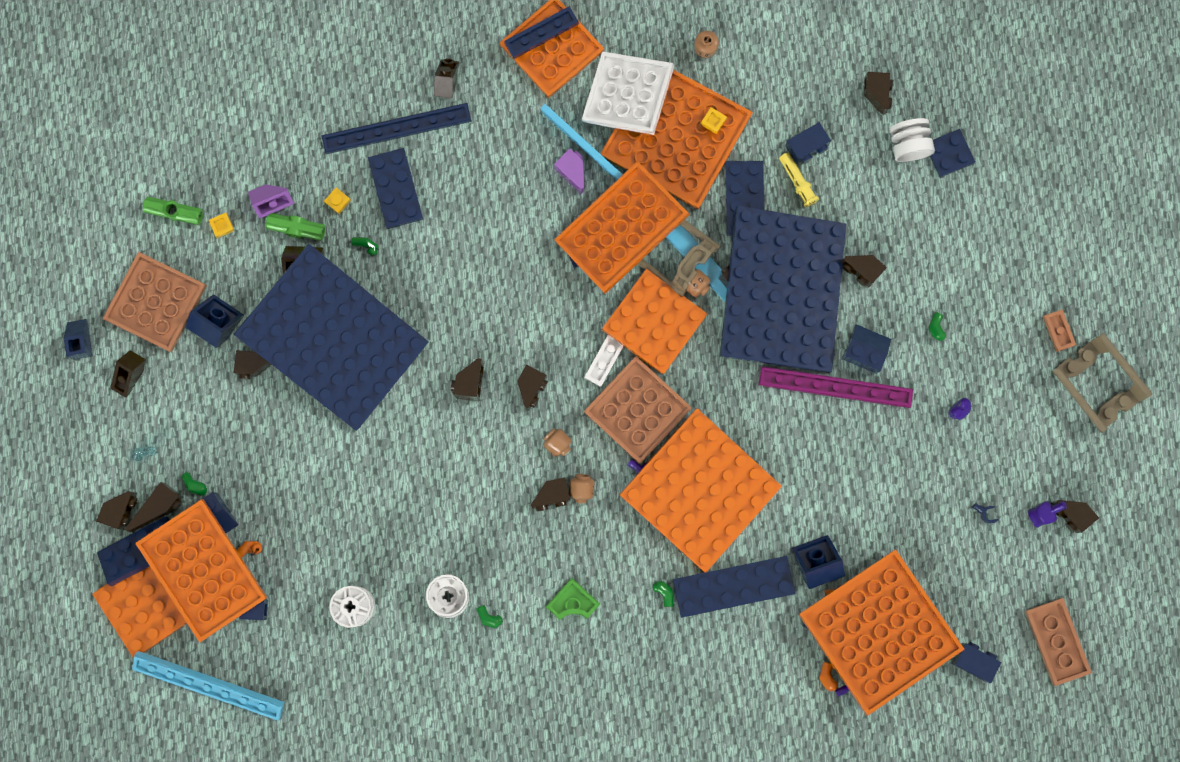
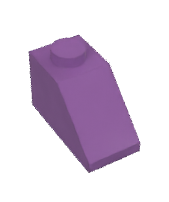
(572, 169)
(269, 199)

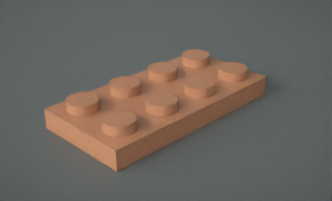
(1058, 642)

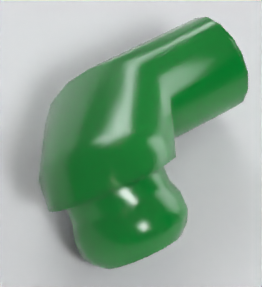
(365, 242)
(935, 328)
(194, 486)
(666, 591)
(489, 620)

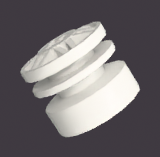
(912, 140)
(437, 590)
(360, 598)

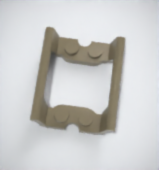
(686, 269)
(1122, 401)

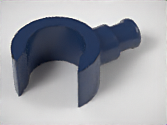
(982, 510)

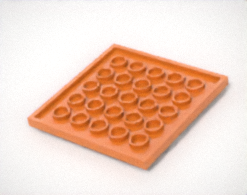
(682, 151)
(700, 490)
(881, 632)

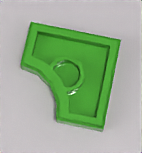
(572, 600)

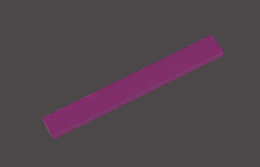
(836, 387)

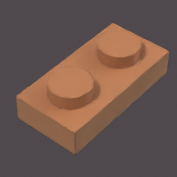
(1059, 330)

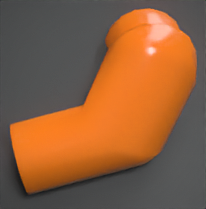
(249, 547)
(826, 679)

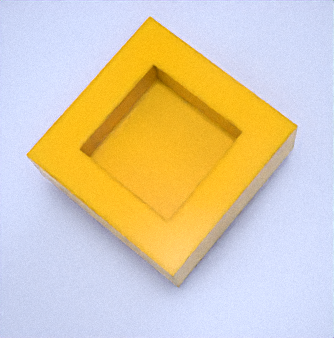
(713, 120)
(337, 200)
(221, 225)

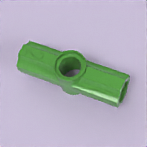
(162, 208)
(295, 226)

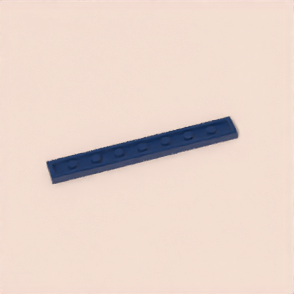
(396, 128)

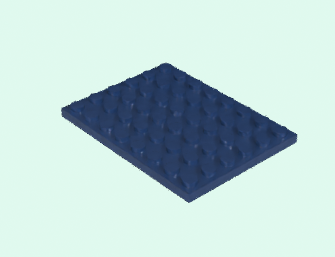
(783, 289)
(331, 337)

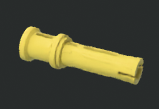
(802, 187)

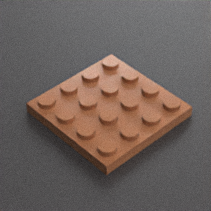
(154, 302)
(637, 410)

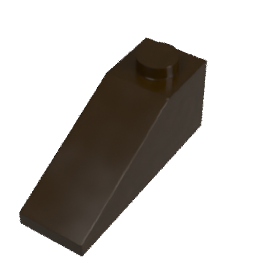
(159, 504)

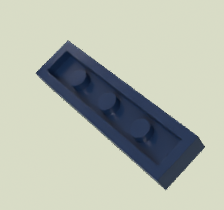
(541, 32)

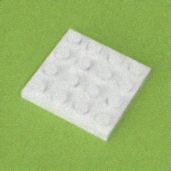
(628, 93)

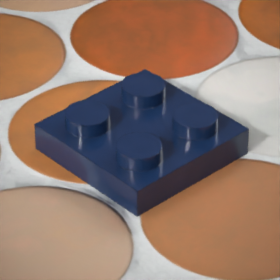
(951, 153)

